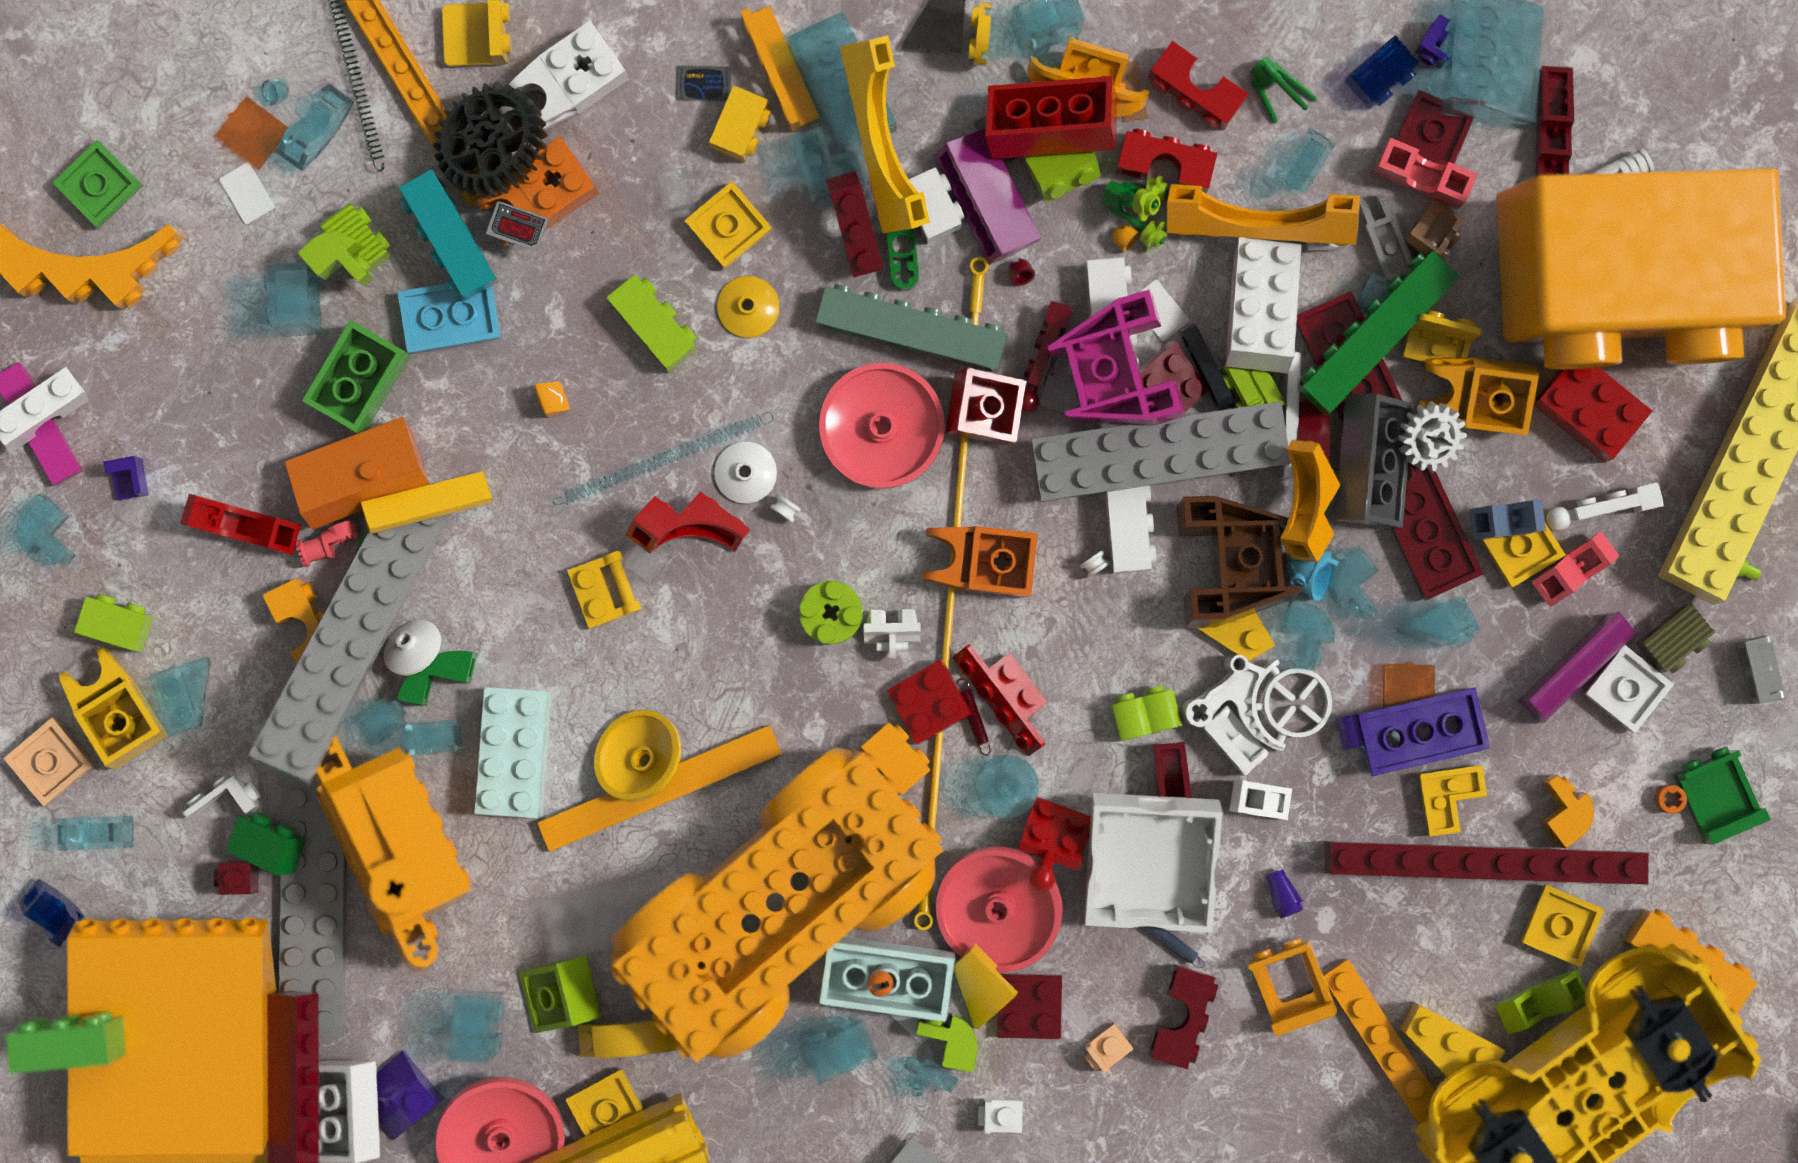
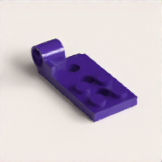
(1371, 729)

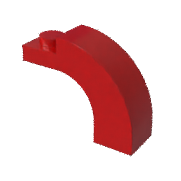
(240, 524)

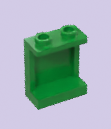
(1720, 796)

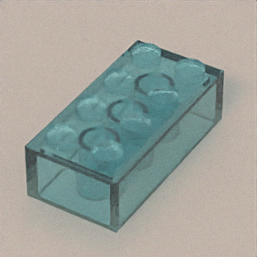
(821, 66)

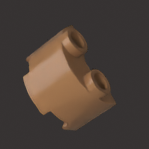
(1436, 230)

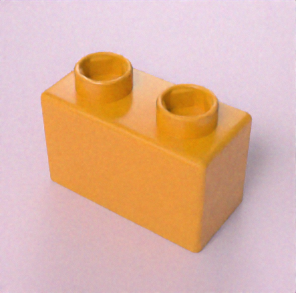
(1640, 260)

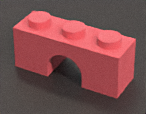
(1405, 167)

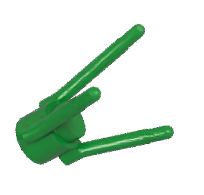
(1269, 74)

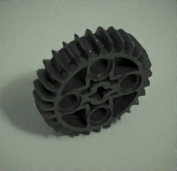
(490, 140)

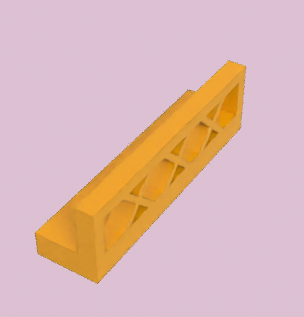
(780, 68)

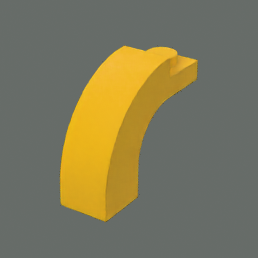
(623, 1039)

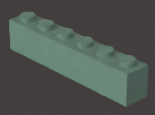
(912, 329)

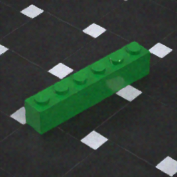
(1378, 333)

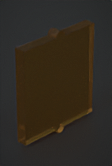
(252, 132)
(1407, 683)

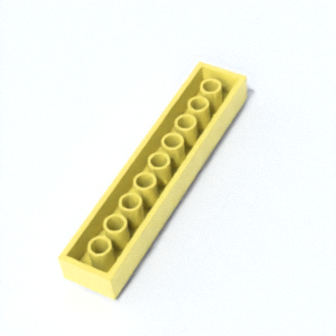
(1742, 475)

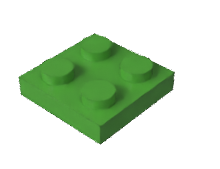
(97, 184)

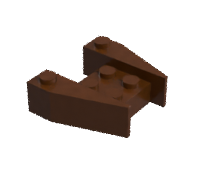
(1244, 560)

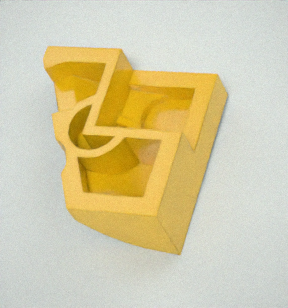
(981, 985)

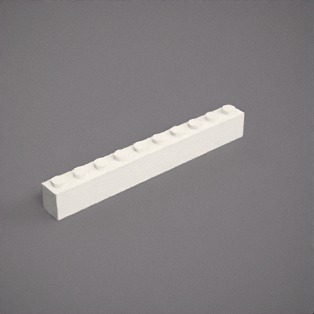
(1126, 508)

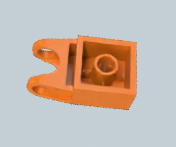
(544, 199)
(974, 557)

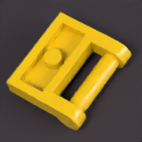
(594, 593)

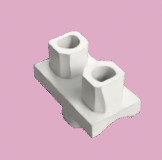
(892, 636)

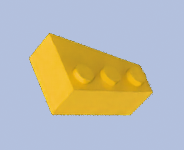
(1445, 1042)

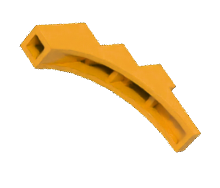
(75, 277)

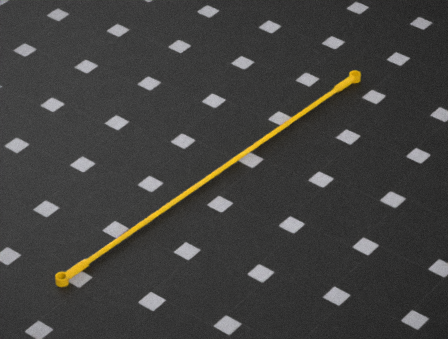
(975, 309)

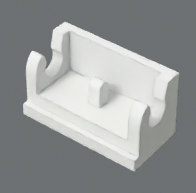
(1235, 741)

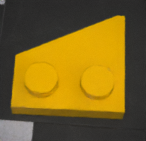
(1243, 636)

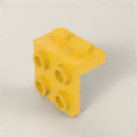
(476, 33)
(1439, 338)

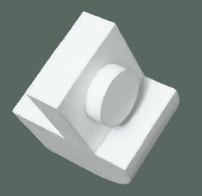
(1260, 799)

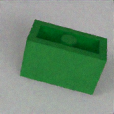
(266, 844)

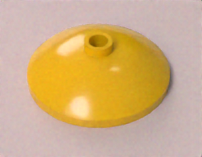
(627, 747)

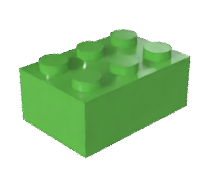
(356, 377)
(65, 1042)

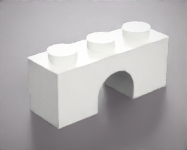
(51, 398)

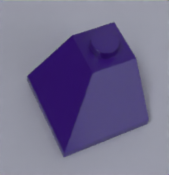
(403, 1095)

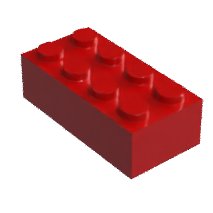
(1051, 117)

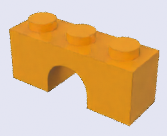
(292, 602)

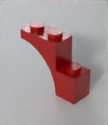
(700, 519)

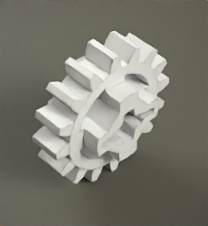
(1436, 421)

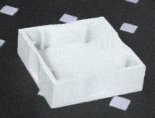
(1152, 862)

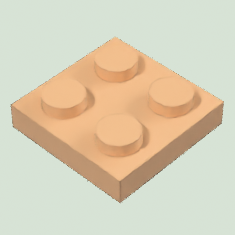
(49, 761)

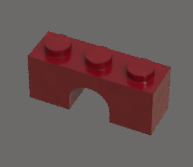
(854, 224)
(1178, 1044)

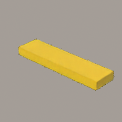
(426, 502)

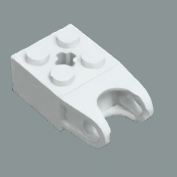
(565, 87)

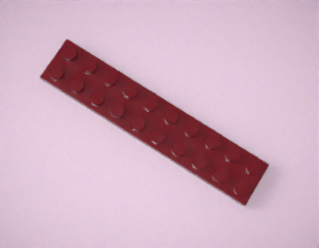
(1431, 531)

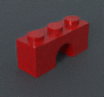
(1173, 75)
(1140, 150)

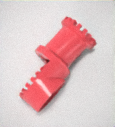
(323, 546)

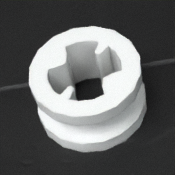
(785, 508)
(1095, 564)

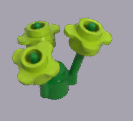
(1144, 202)

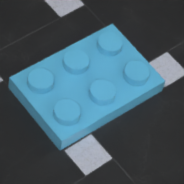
(440, 320)

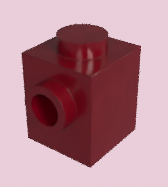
(236, 878)

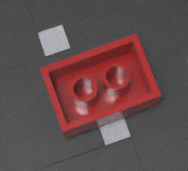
(1593, 410)

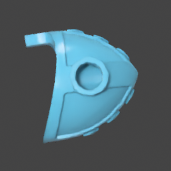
(1312, 576)

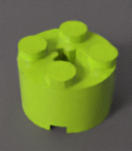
(813, 609)

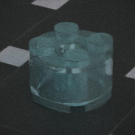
(1024, 791)

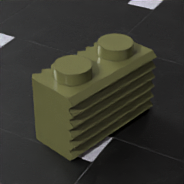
(1676, 638)

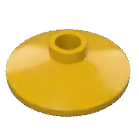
(752, 322)

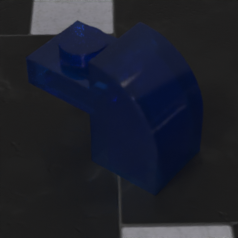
(50, 910)

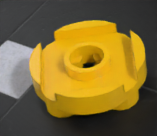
(981, 43)

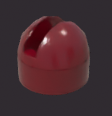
(1021, 272)

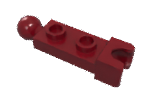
(1056, 321)

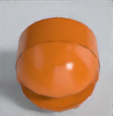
(879, 977)

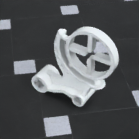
(1242, 687)

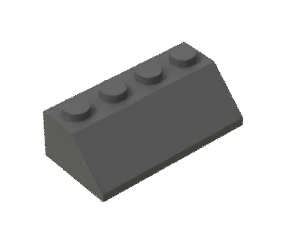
(1371, 464)

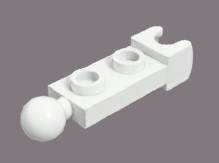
(1640, 499)

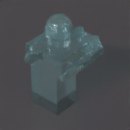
(927, 1071)

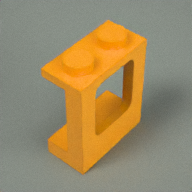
(1304, 1009)

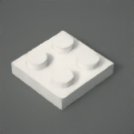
(1628, 689)

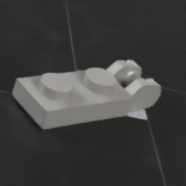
(1386, 239)

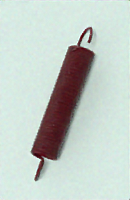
(975, 720)

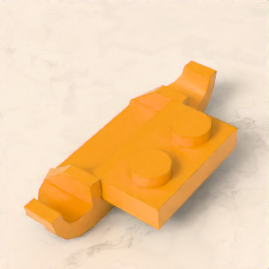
(1091, 61)

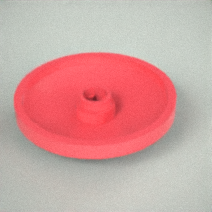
(881, 425)
(992, 904)
(499, 1124)

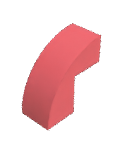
(1575, 568)

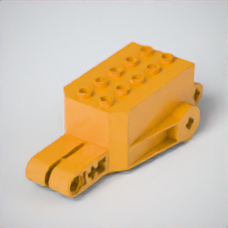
(392, 846)

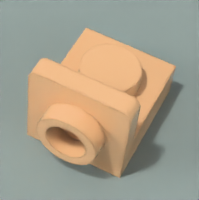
(1107, 1048)

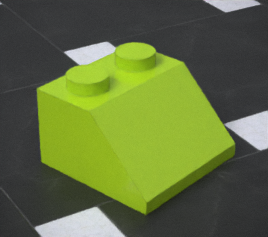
(560, 994)

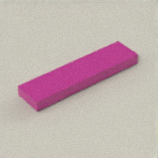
(49, 442)

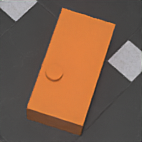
(356, 469)

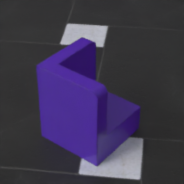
(127, 477)

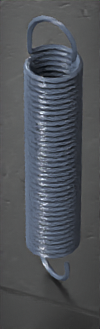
(1174, 944)

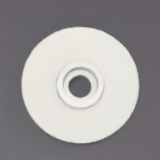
(750, 488)
(412, 648)

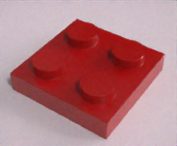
(929, 702)

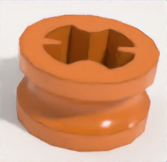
(1670, 789)

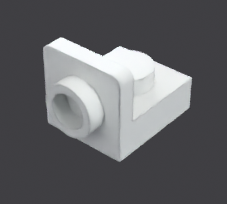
(1001, 1115)

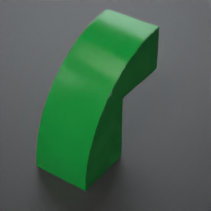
(448, 665)

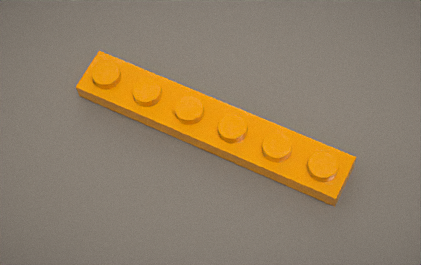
(1380, 1039)

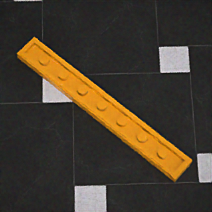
(403, 71)
(689, 777)

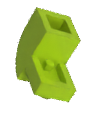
(331, 251)
(960, 1040)

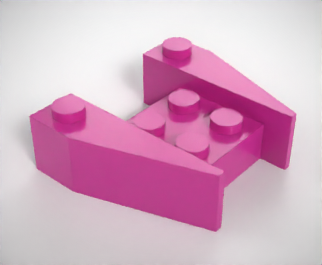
(1108, 369)

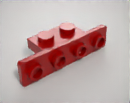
(1007, 693)

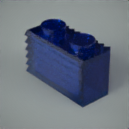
(1382, 72)

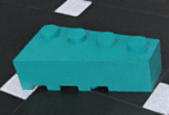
(448, 235)

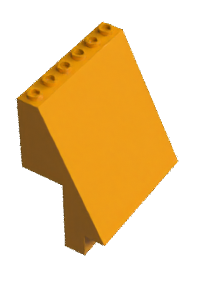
(191, 1035)

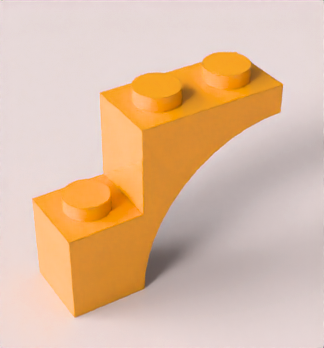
(1314, 488)

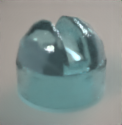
(274, 90)

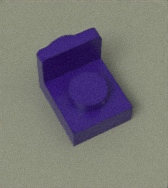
(1434, 37)

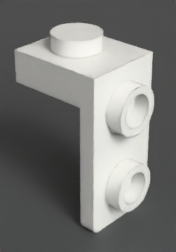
(244, 794)

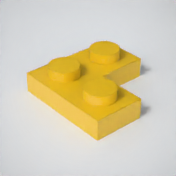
(1442, 790)

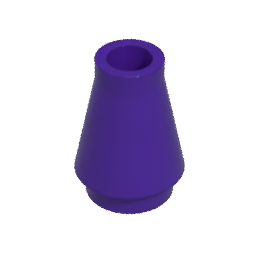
(1284, 895)

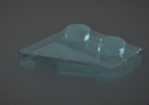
(182, 695)

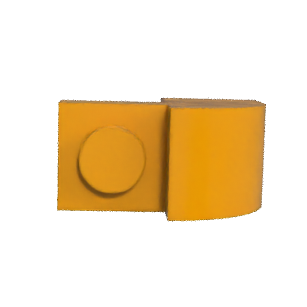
(1573, 816)

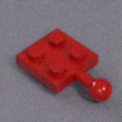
(1055, 836)

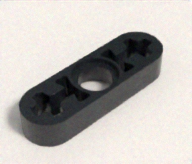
(1206, 367)

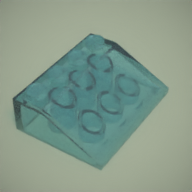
(1493, 60)

